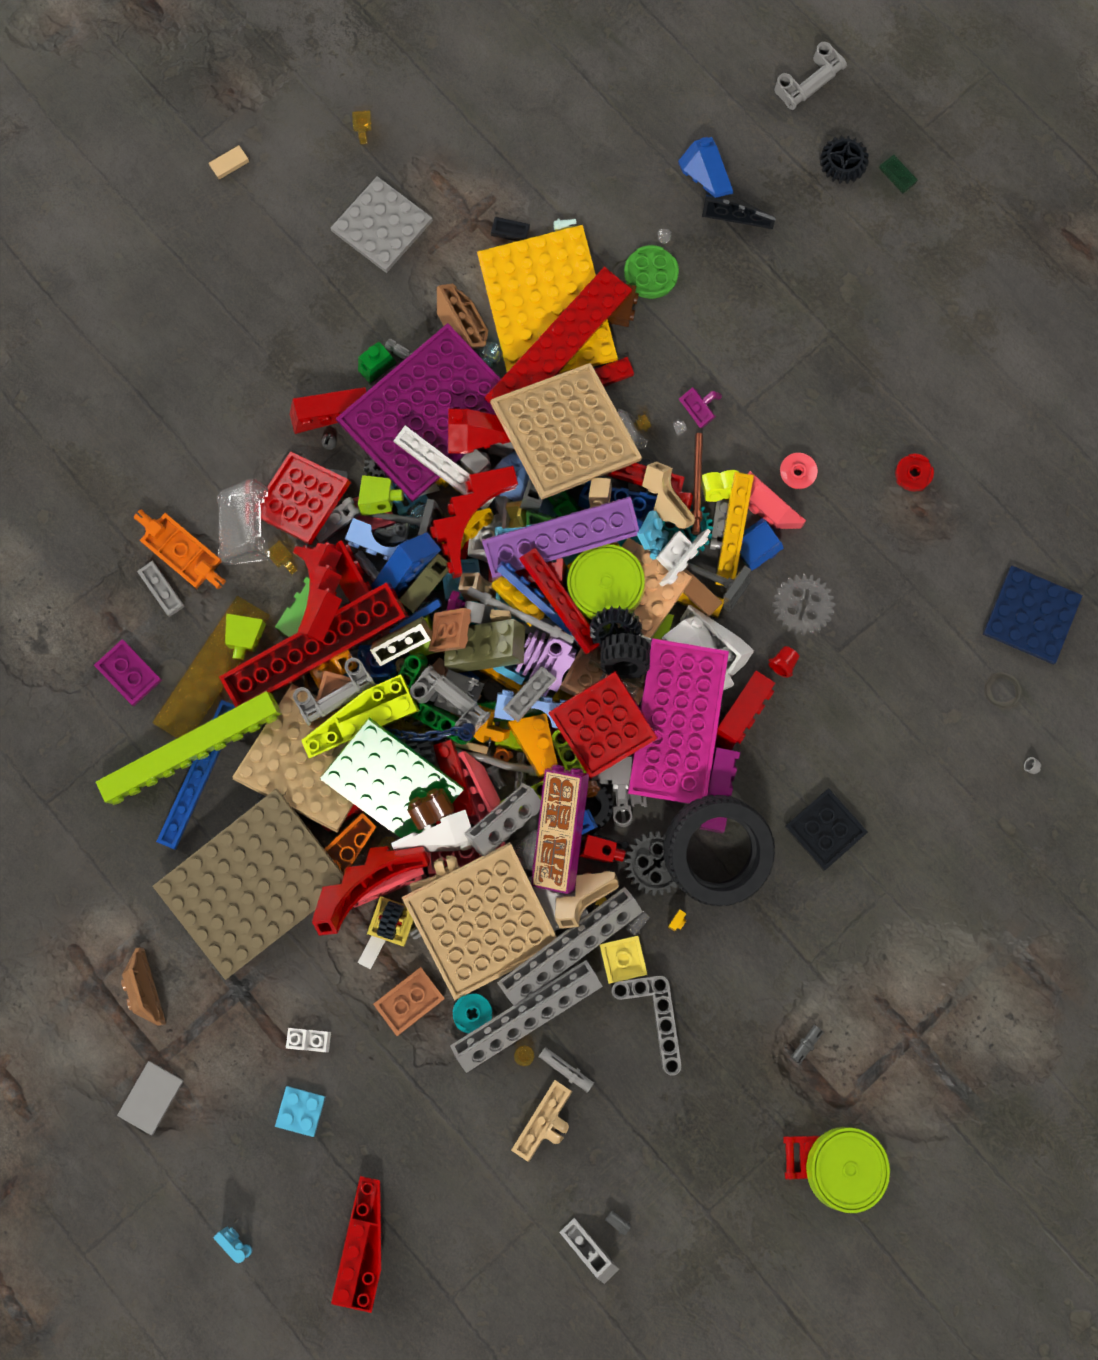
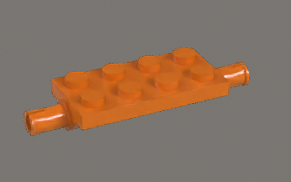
(180, 550)

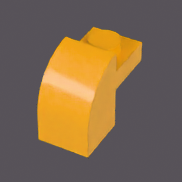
(335, 665)
(489, 730)

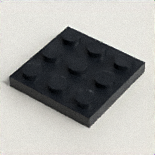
(826, 829)

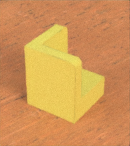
(516, 514)

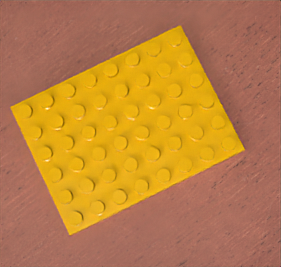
(533, 285)

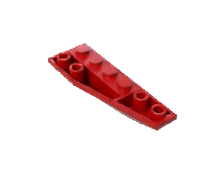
(351, 572)
(361, 1255)

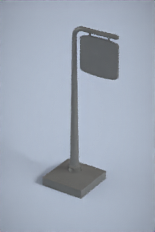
(431, 513)

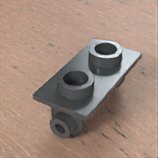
(392, 534)

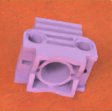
(553, 658)

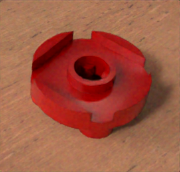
(905, 478)

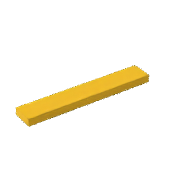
(734, 525)

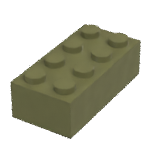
(489, 647)

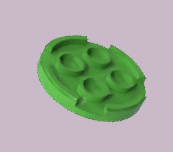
(651, 271)

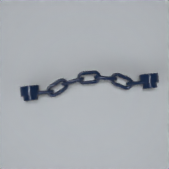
(465, 732)

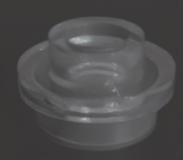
(680, 427)

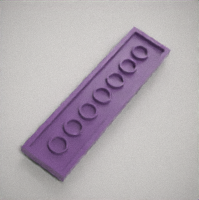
(564, 535)

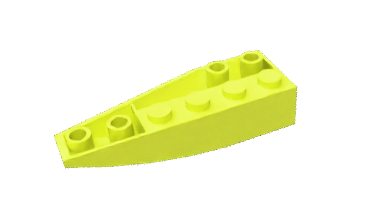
(381, 703)

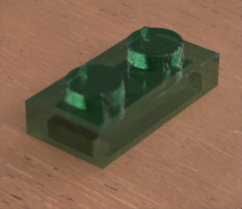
(898, 174)

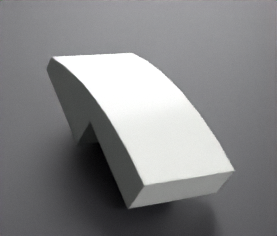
(308, 1040)

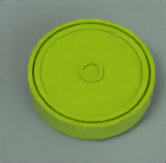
(605, 578)
(848, 1169)

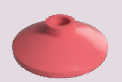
(802, 463)

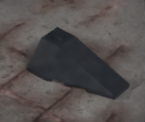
(736, 210)

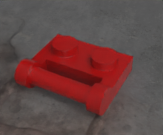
(805, 1145)

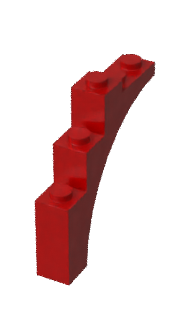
(482, 488)
(323, 582)
(380, 866)

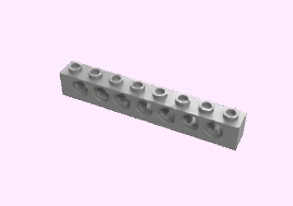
(570, 946)
(526, 1016)

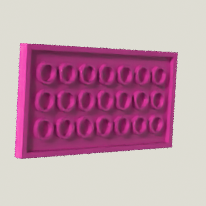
(683, 709)

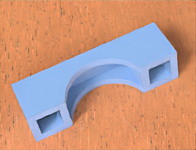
(361, 535)
(544, 704)

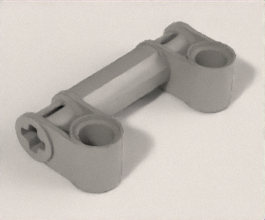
(829, 65)
(450, 693)
(338, 697)

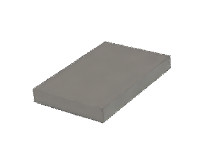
(150, 1098)

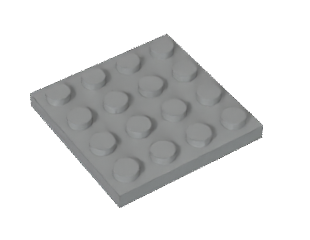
(381, 224)

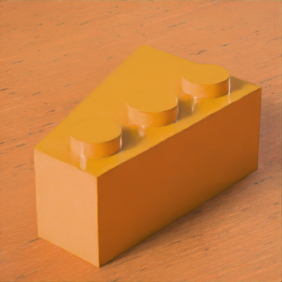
(536, 742)

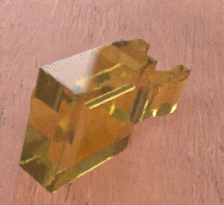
(362, 123)
(280, 556)

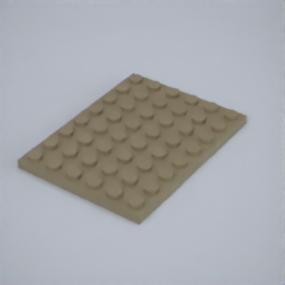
(249, 884)

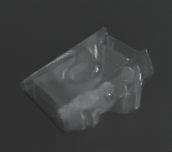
(632, 428)

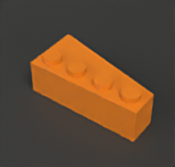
(350, 842)

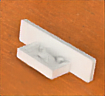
(678, 552)

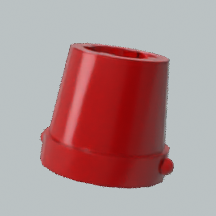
(784, 662)

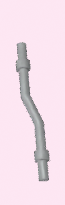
(555, 631)
(500, 763)

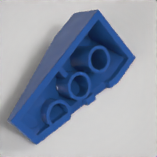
(705, 166)

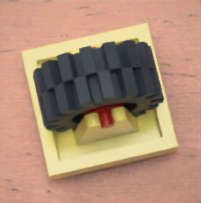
(391, 922)

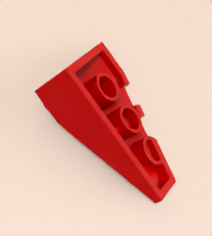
(473, 430)

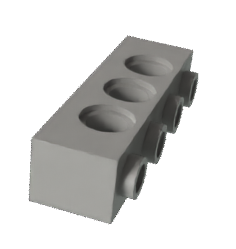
(494, 821)

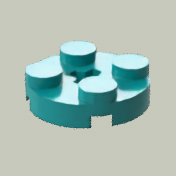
(470, 1002)

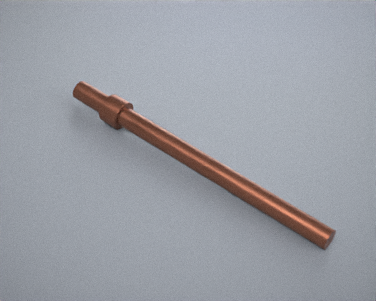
(697, 484)

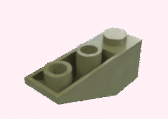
(425, 583)

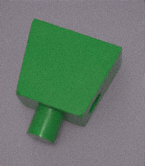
(376, 361)

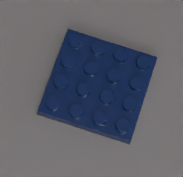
(1032, 615)

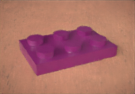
(127, 672)

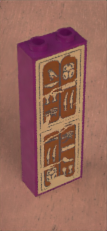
(560, 829)

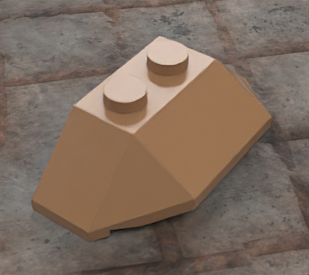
(461, 315)
(141, 989)

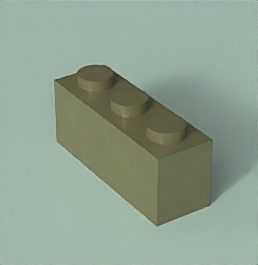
(401, 641)

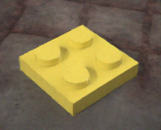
(623, 959)

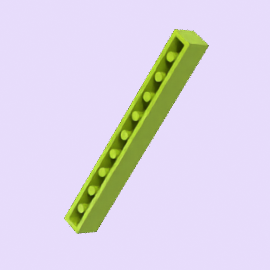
(189, 747)

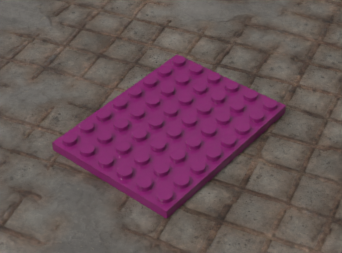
(418, 394)

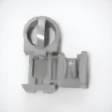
(631, 800)

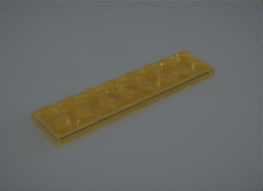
(201, 681)

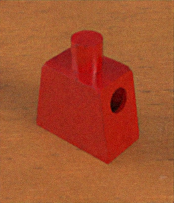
(592, 847)

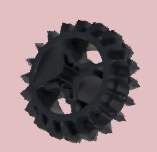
(833, 161)
(612, 622)

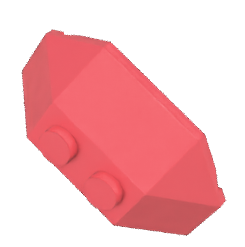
(772, 507)
(480, 787)

